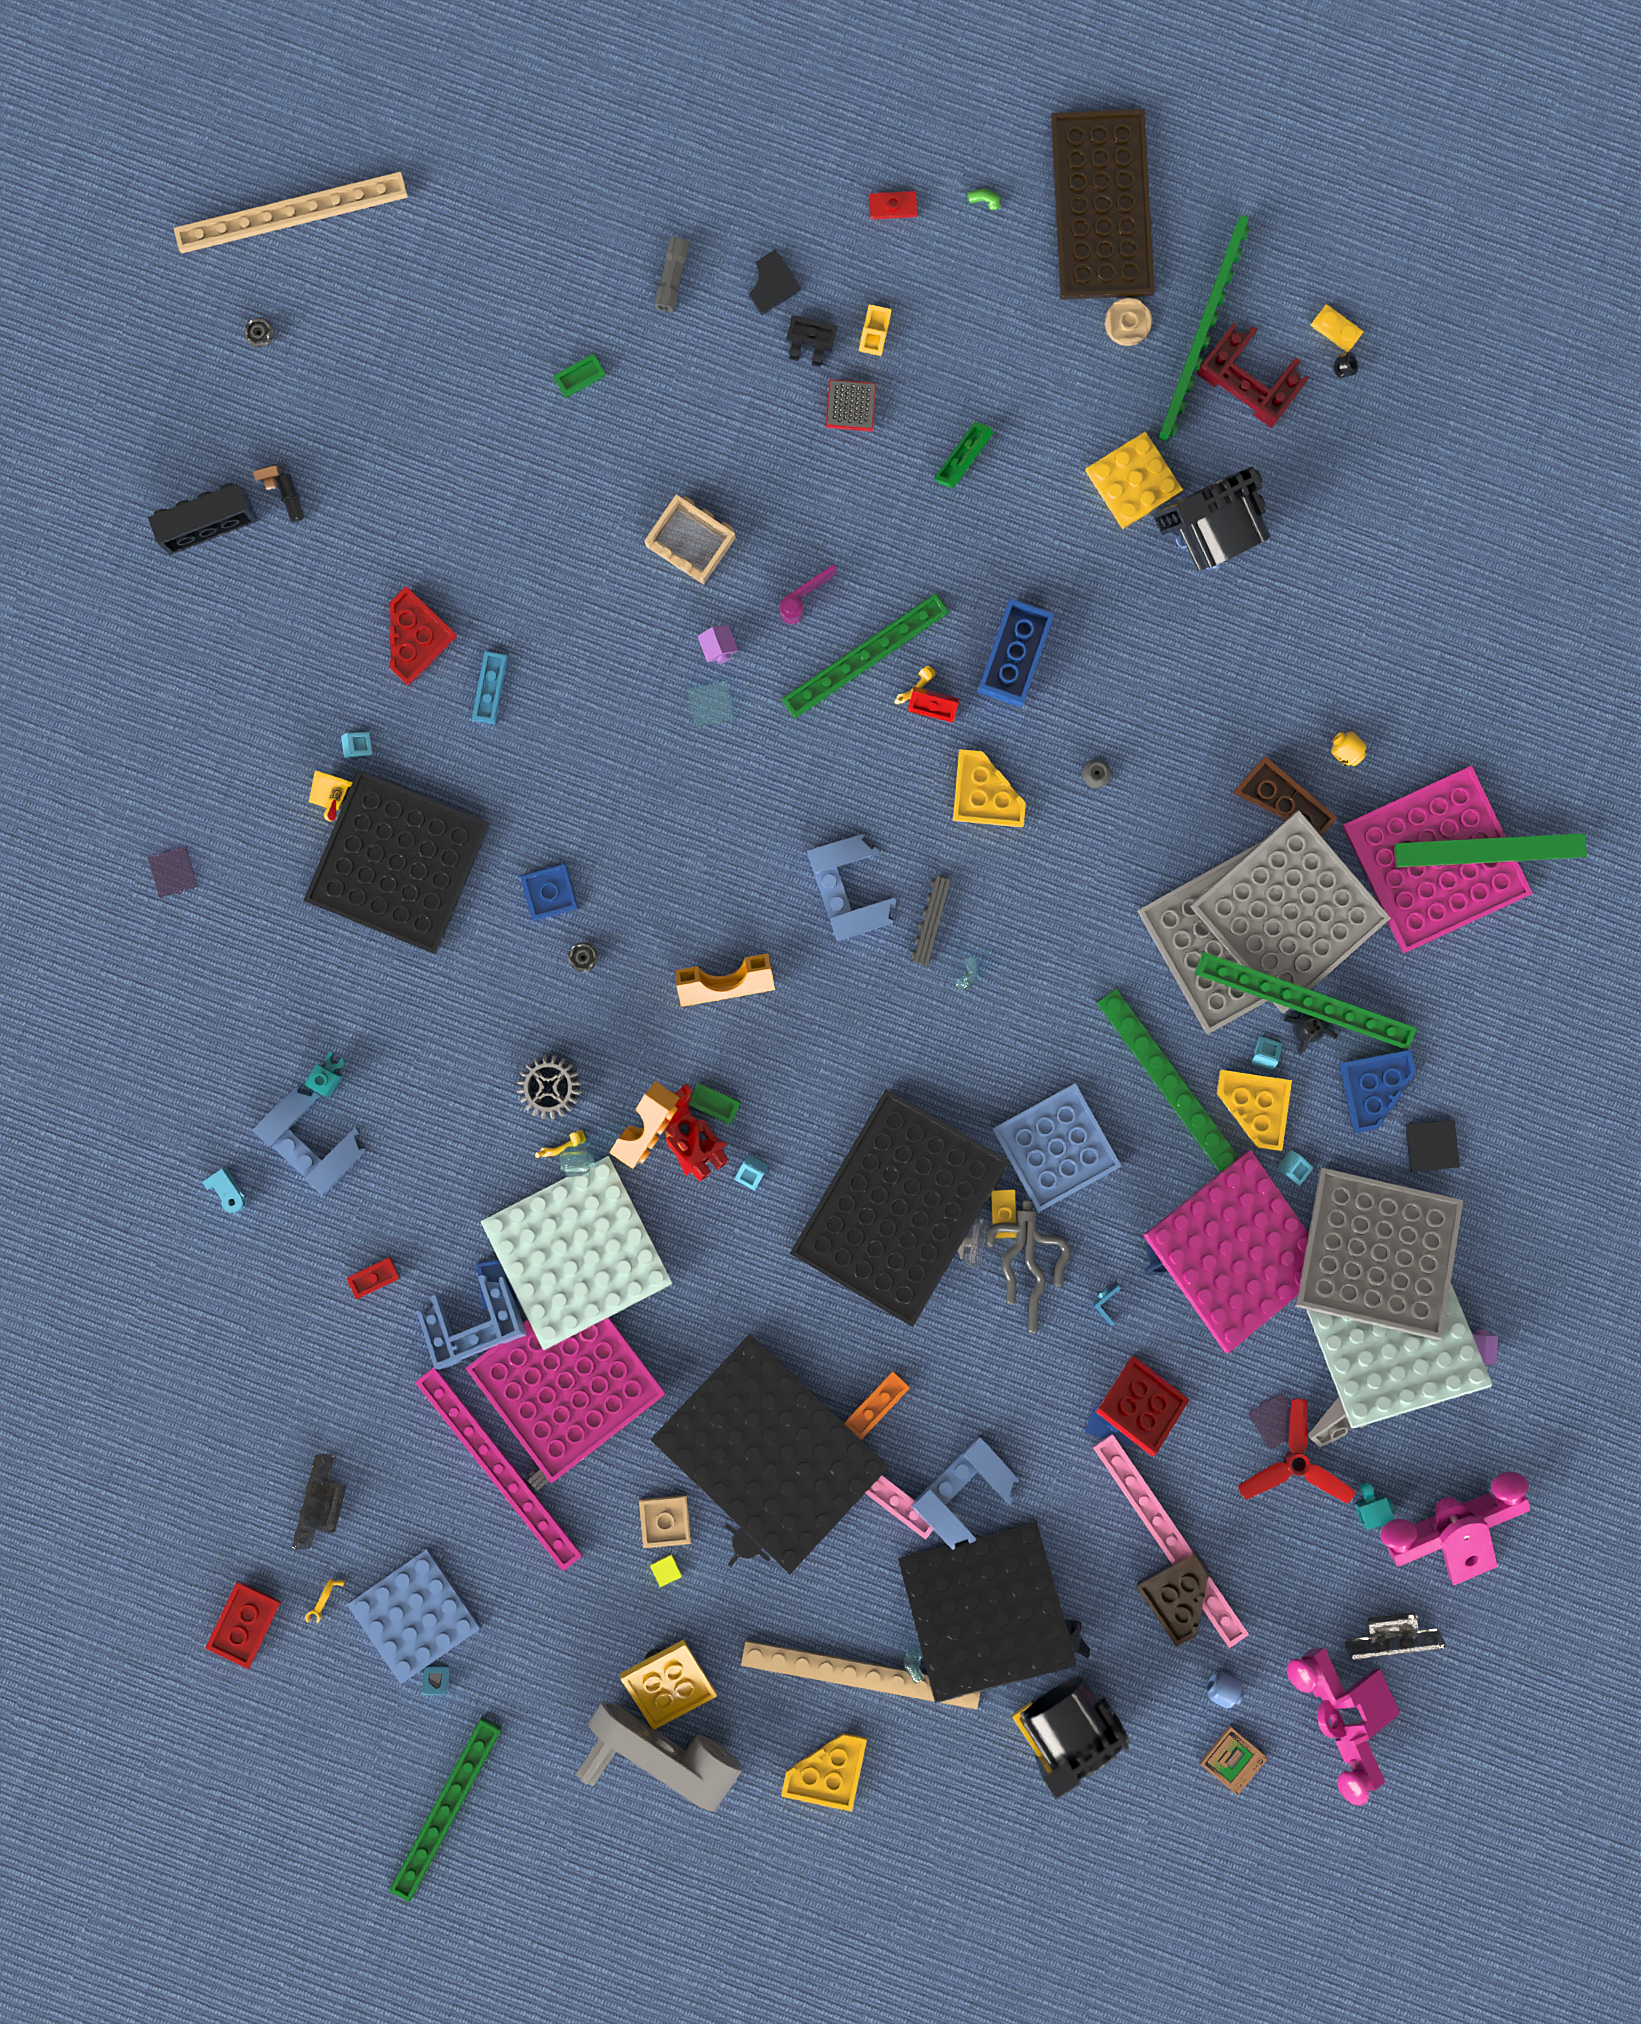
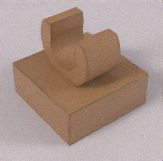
(268, 474)

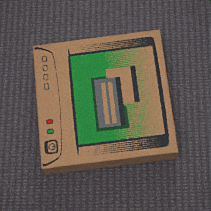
(1233, 1760)

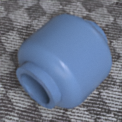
(1224, 1690)

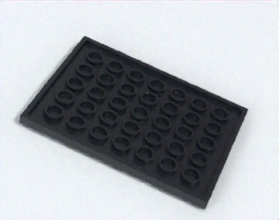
(899, 1207)
(769, 1453)

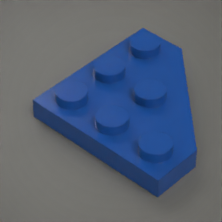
(1375, 1086)

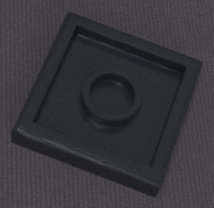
(1432, 1146)

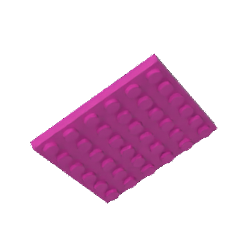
(1441, 898)
(1234, 1250)
(566, 1396)

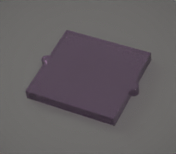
(172, 872)
(1272, 1420)

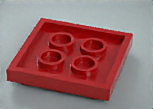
(1142, 1405)

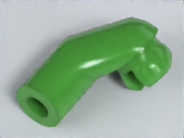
(985, 195)

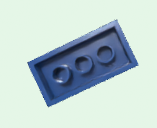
(1015, 653)

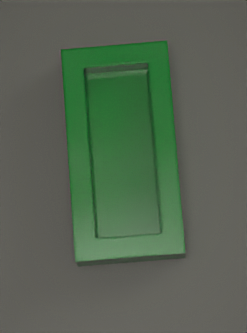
(579, 376)
(714, 1103)

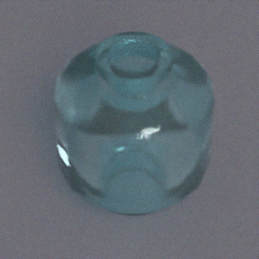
(576, 1161)

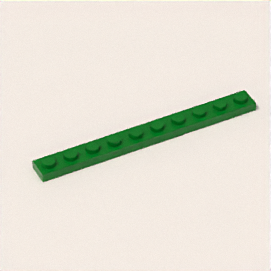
(1208, 319)
(1305, 1000)
(1167, 1080)

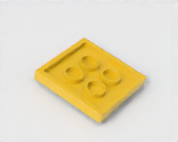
(1134, 480)
(668, 1684)

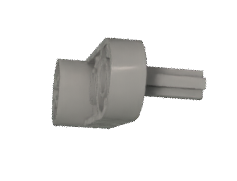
(699, 1773)

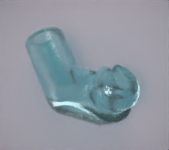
(970, 976)
(912, 1663)

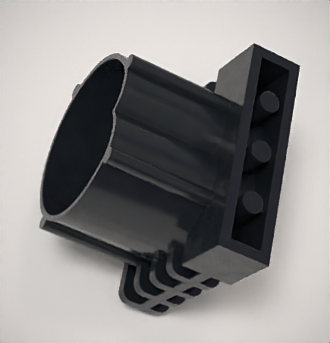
(1219, 518)
(1073, 1733)

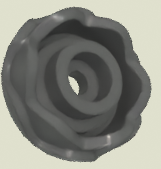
(258, 325)
(1093, 780)
(590, 960)

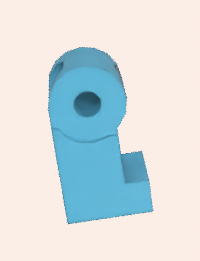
(227, 1189)

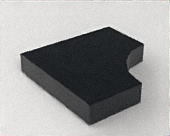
(774, 283)

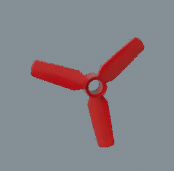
(1281, 1471)

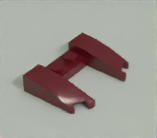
(1221, 370)

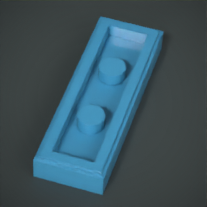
(489, 687)

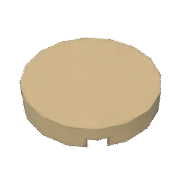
(1128, 321)

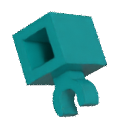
(324, 1078)
(1373, 1510)

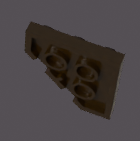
(1177, 1596)

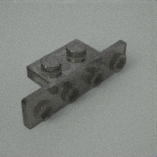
(321, 1503)
(1394, 1636)

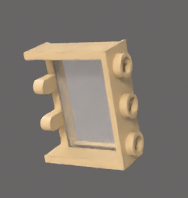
(690, 538)

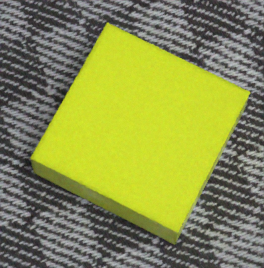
(666, 1570)

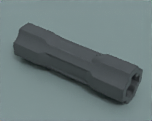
(670, 280)

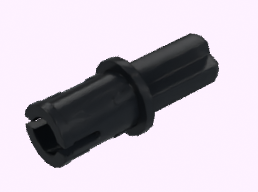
(290, 498)

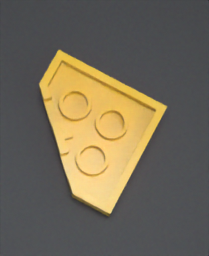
(984, 793)
(1257, 1105)
(828, 1774)

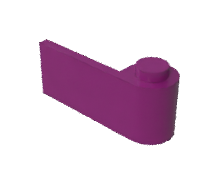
(791, 606)

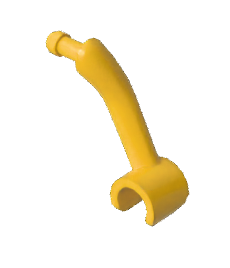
(927, 675)
(576, 1139)
(323, 1599)

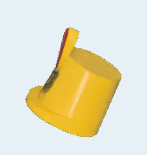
(328, 792)

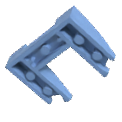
(824, 864)
(318, 1172)
(450, 1349)
(932, 1501)

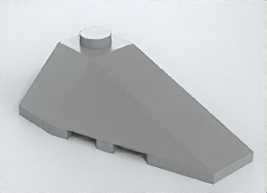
(1331, 1426)

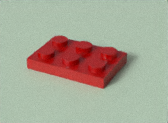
(243, 1624)

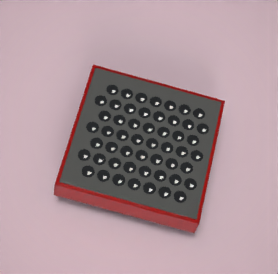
(850, 405)

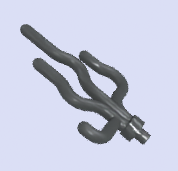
(1027, 1234)

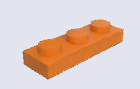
(876, 1405)

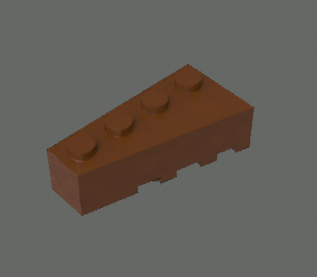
(1281, 796)

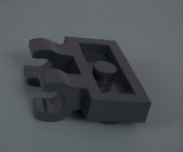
(811, 334)

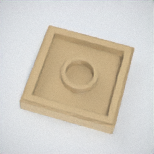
(665, 1521)

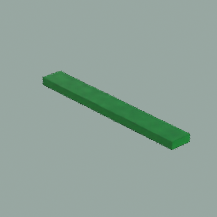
(865, 656)
(1490, 850)
(445, 1809)

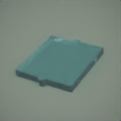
(710, 704)

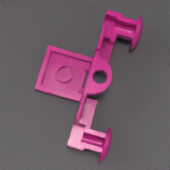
(1375, 1705)

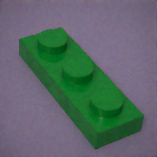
(963, 455)

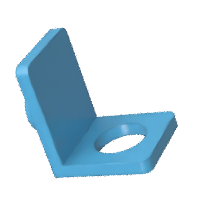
(1104, 1295)

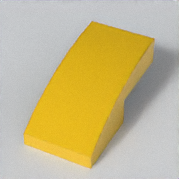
(875, 330)

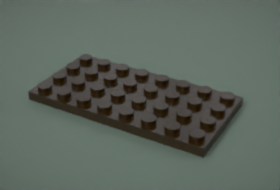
(1102, 204)

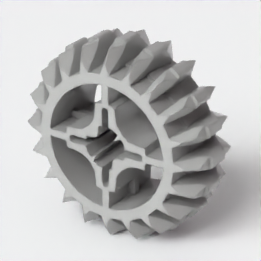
(540, 1095)

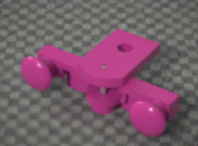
(1460, 1529)

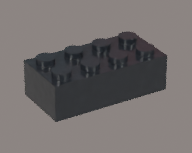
(202, 518)

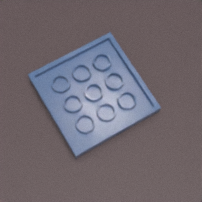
(1056, 1147)
(414, 1615)

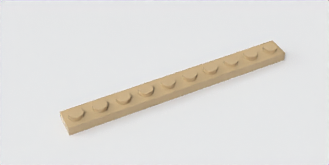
(290, 212)
(843, 1671)

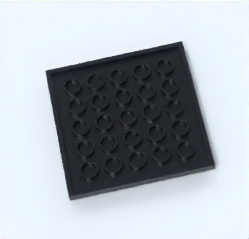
(396, 862)
(986, 1612)

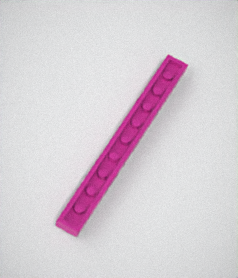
(499, 1468)

